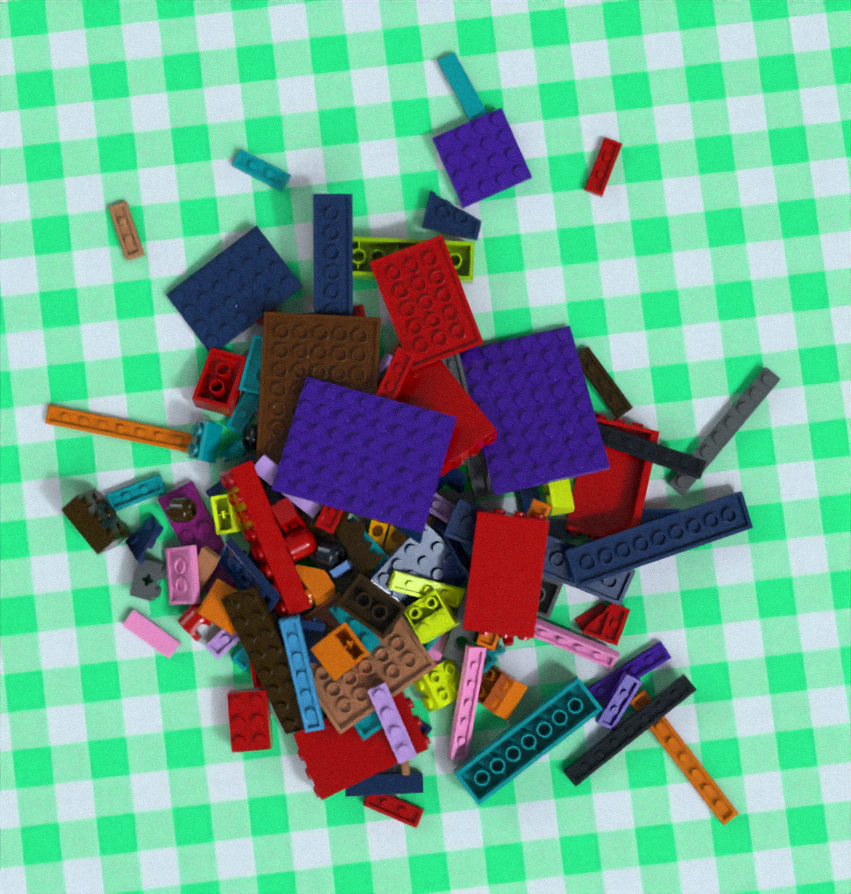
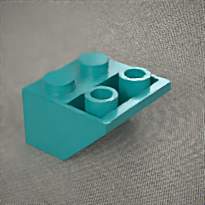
(205, 441)

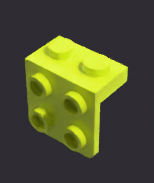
(439, 685)

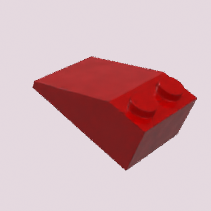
(219, 382)

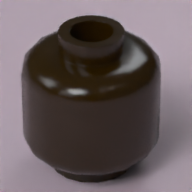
(181, 510)

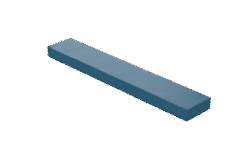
(302, 673)

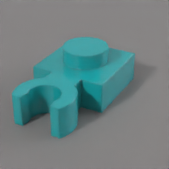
(490, 659)

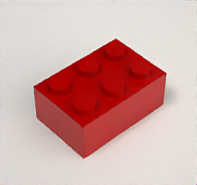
(249, 720)

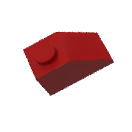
(287, 515)

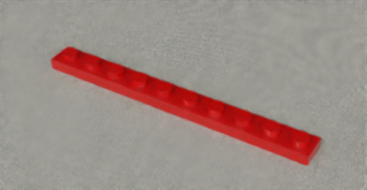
(388, 389)

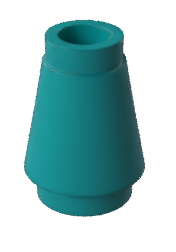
(234, 450)

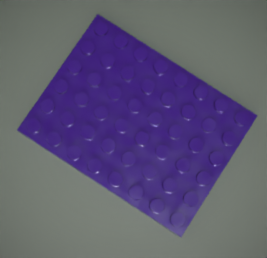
(539, 408)
(364, 454)

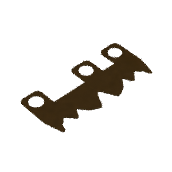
(351, 536)

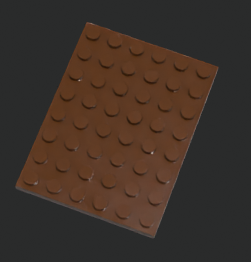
(315, 347)

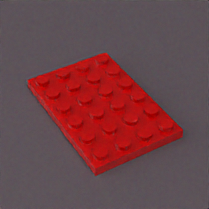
(426, 302)

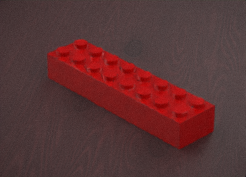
(264, 537)

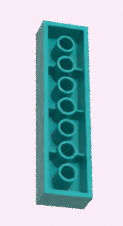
(527, 740)

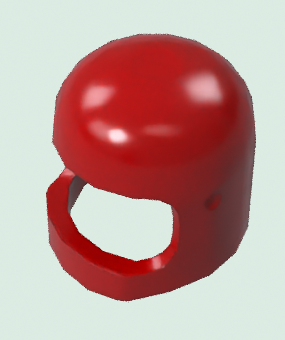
(300, 543)
(191, 620)

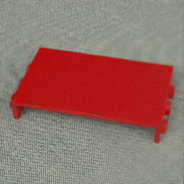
(439, 391)
(613, 497)
(506, 573)
(345, 759)

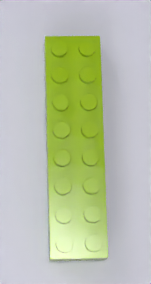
(372, 248)

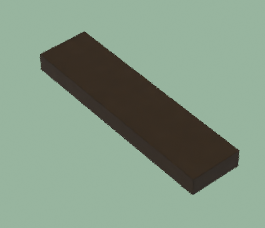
(603, 383)

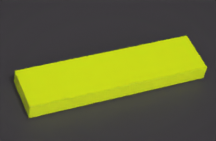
(421, 586)

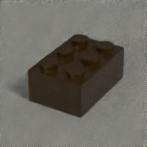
(96, 521)
(371, 605)

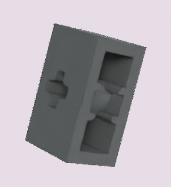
(140, 586)

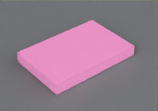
(182, 575)

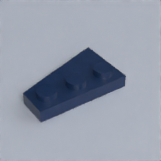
(450, 220)

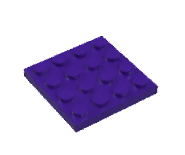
(482, 158)

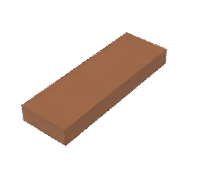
(126, 231)
(207, 563)

